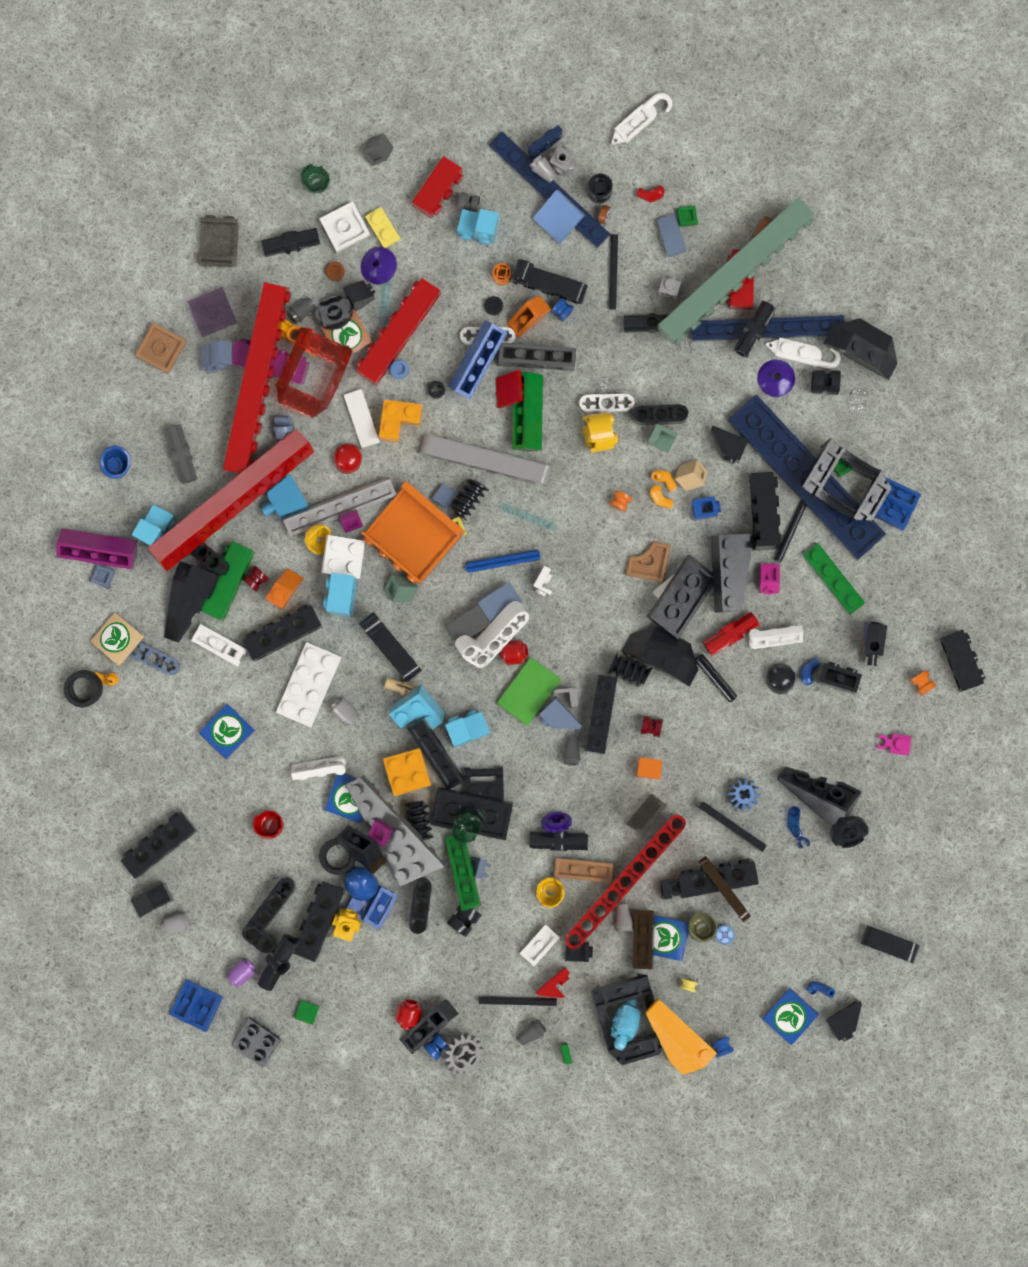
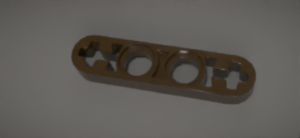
(724, 889)

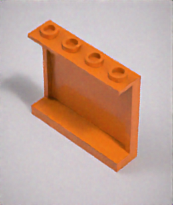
(413, 534)

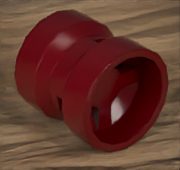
(255, 578)
(647, 726)

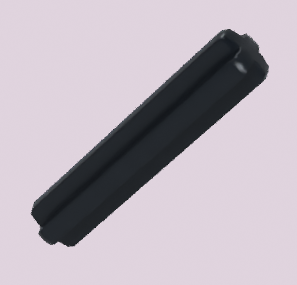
(716, 678)

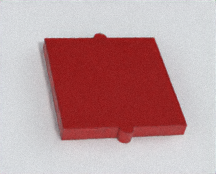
(509, 389)

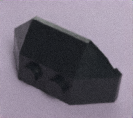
(864, 346)
(663, 653)

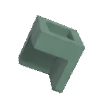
(662, 438)
(400, 589)

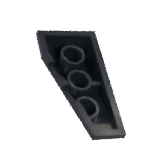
(188, 592)
(825, 799)

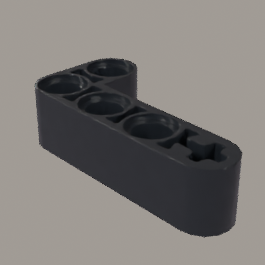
(548, 282)
(390, 647)
(272, 912)

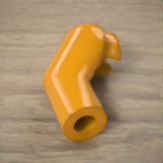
(664, 477)
(658, 498)
(108, 679)

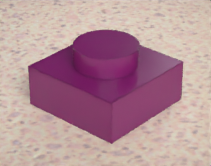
(351, 521)
(380, 832)

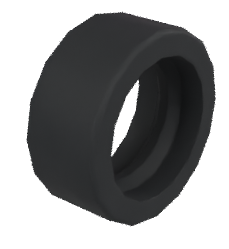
(69, 690)
(323, 859)

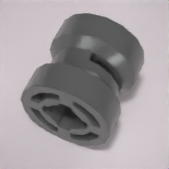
(468, 202)

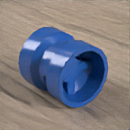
(433, 1049)

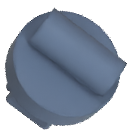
(282, 426)

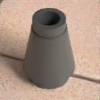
(300, 310)
(571, 752)
(532, 1031)

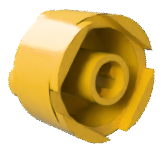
(599, 432)

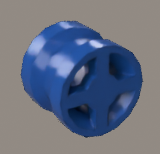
(562, 309)
(722, 1046)

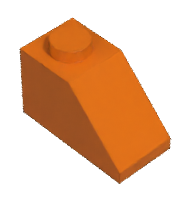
(528, 316)
(284, 589)

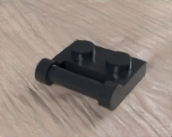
(486, 789)

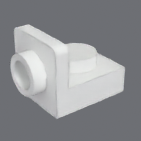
(543, 578)

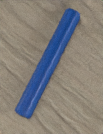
(501, 561)

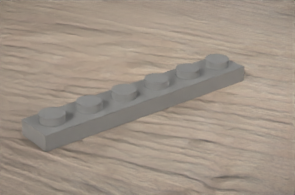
(340, 505)

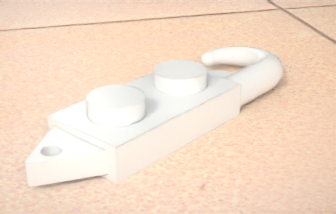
(639, 119)
(802, 353)

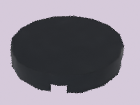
(334, 312)
(849, 831)

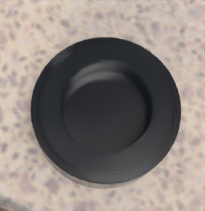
(493, 305)

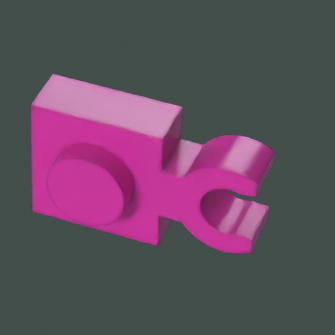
(898, 744)

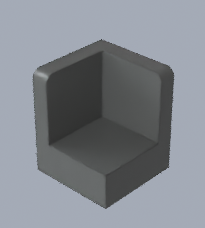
(377, 149)

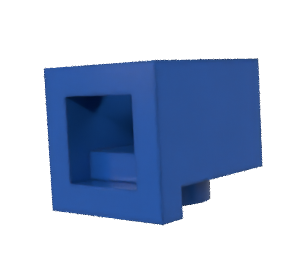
(698, 504)

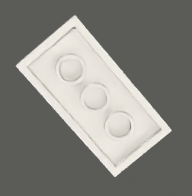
(308, 684)

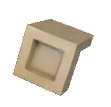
(691, 475)

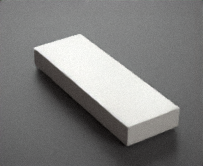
(361, 418)

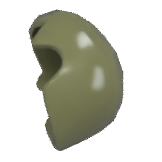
(705, 933)

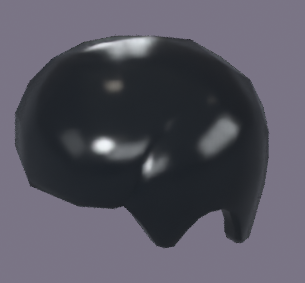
(780, 678)

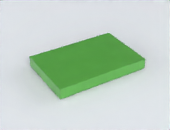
(529, 691)

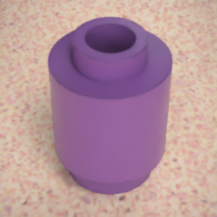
(241, 972)

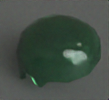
(311, 173)
(466, 827)

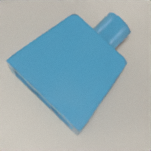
(284, 499)

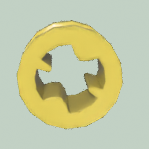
(688, 985)

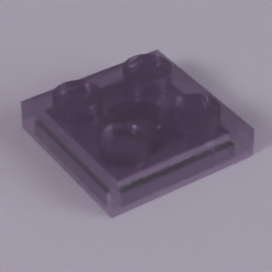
(212, 312)

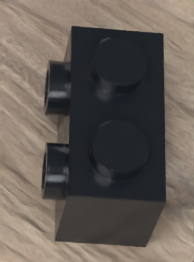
(839, 678)

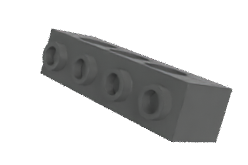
(537, 356)

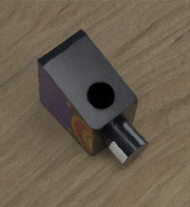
(876, 633)

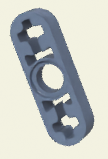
(164, 669)

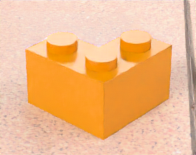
(396, 414)

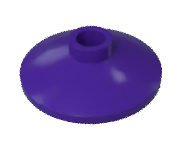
(385, 269)
(774, 387)

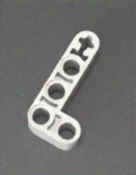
(494, 637)

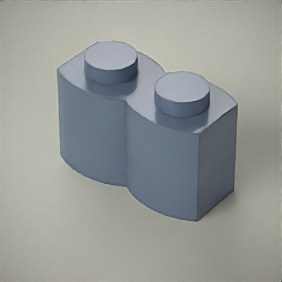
(216, 356)

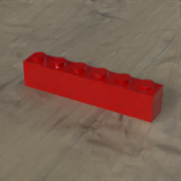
(399, 331)

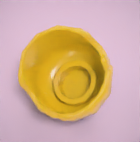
(311, 536)
(553, 885)

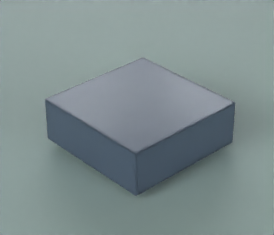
(444, 496)
(102, 576)

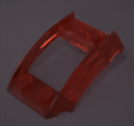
(323, 348)

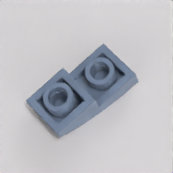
(671, 235)

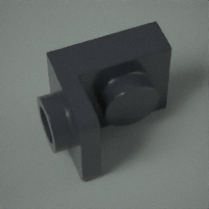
(581, 954)

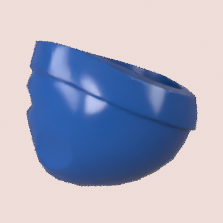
(115, 462)
(361, 883)

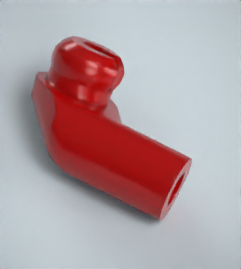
(652, 195)

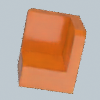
(649, 768)

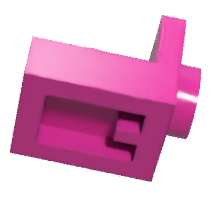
(769, 578)

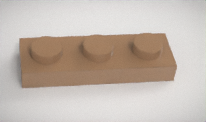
(583, 870)

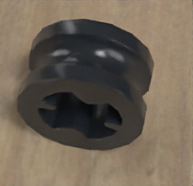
(441, 392)

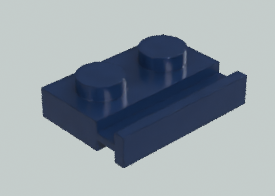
(545, 142)

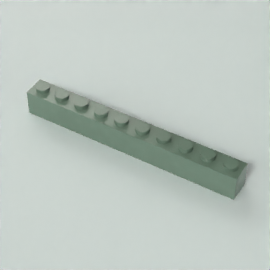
(735, 271)

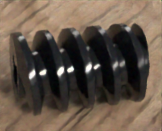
(467, 498)
(629, 670)
(418, 818)

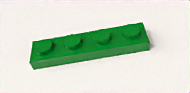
(834, 579)
(463, 873)

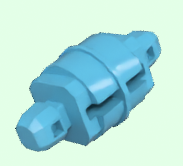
(625, 1024)

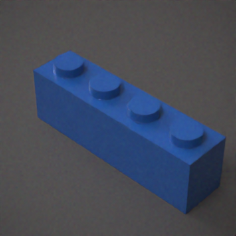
(477, 359)

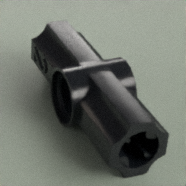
(290, 242)
(638, 323)
(754, 329)
(559, 841)
(277, 962)

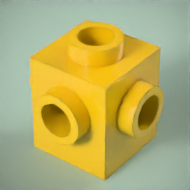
(346, 924)

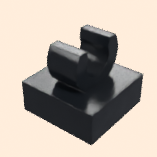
(666, 889)

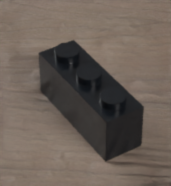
(962, 660)

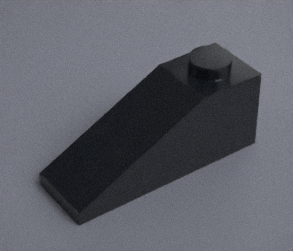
(429, 1026)

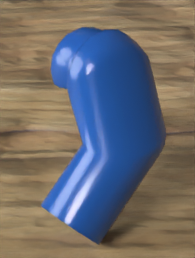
(807, 671)
(823, 988)

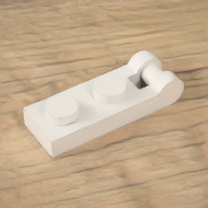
(775, 637)
(218, 644)
(319, 768)

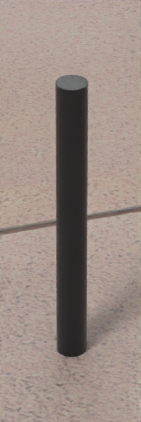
(613, 272)
(790, 532)
(518, 1001)

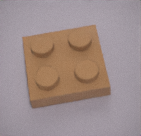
(161, 348)

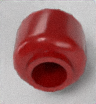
(514, 652)
(408, 1013)

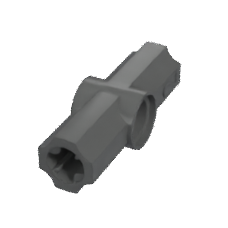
(180, 454)

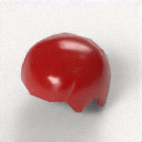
(347, 458)
(260, 824)

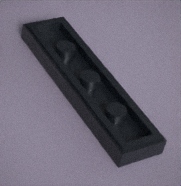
(435, 753)
(732, 826)

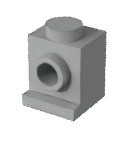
(669, 288)

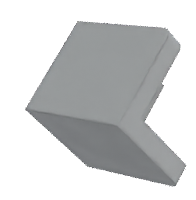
(567, 697)

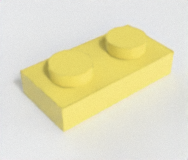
(382, 227)

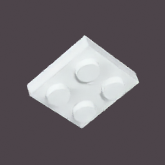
(344, 227)
(342, 556)

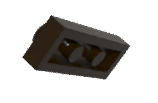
(643, 939)

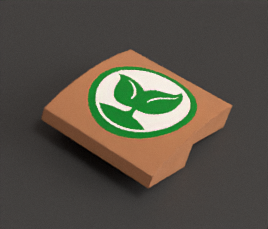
(351, 334)

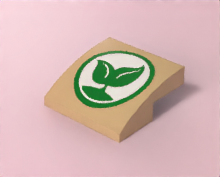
(117, 639)

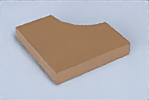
(650, 564)

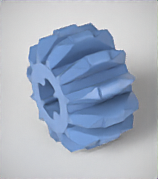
(746, 800)

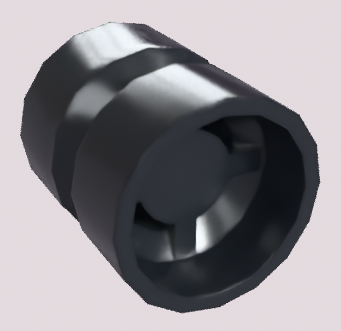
(600, 188)
(819, 381)
(463, 920)

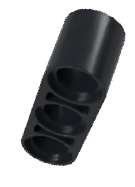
(669, 411)
(211, 559)
(423, 915)
(890, 944)

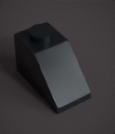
(359, 294)
(728, 444)
(359, 846)
(152, 900)
(845, 1021)

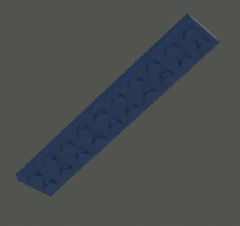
(792, 462)

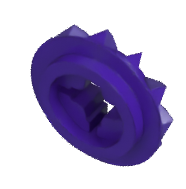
(556, 822)

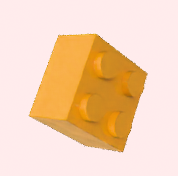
(407, 772)

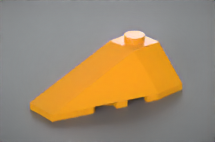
(681, 1044)

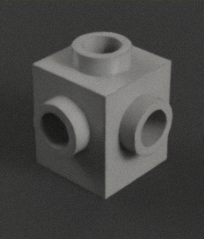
(565, 166)

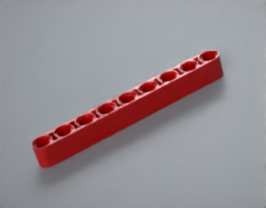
(629, 873)

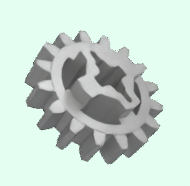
(463, 1054)

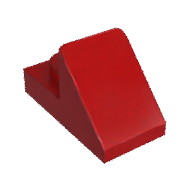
(549, 989)

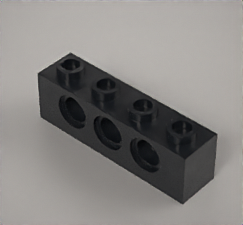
(311, 624)
(601, 714)
(185, 831)
(748, 878)
(334, 894)

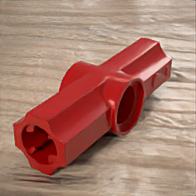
(731, 633)

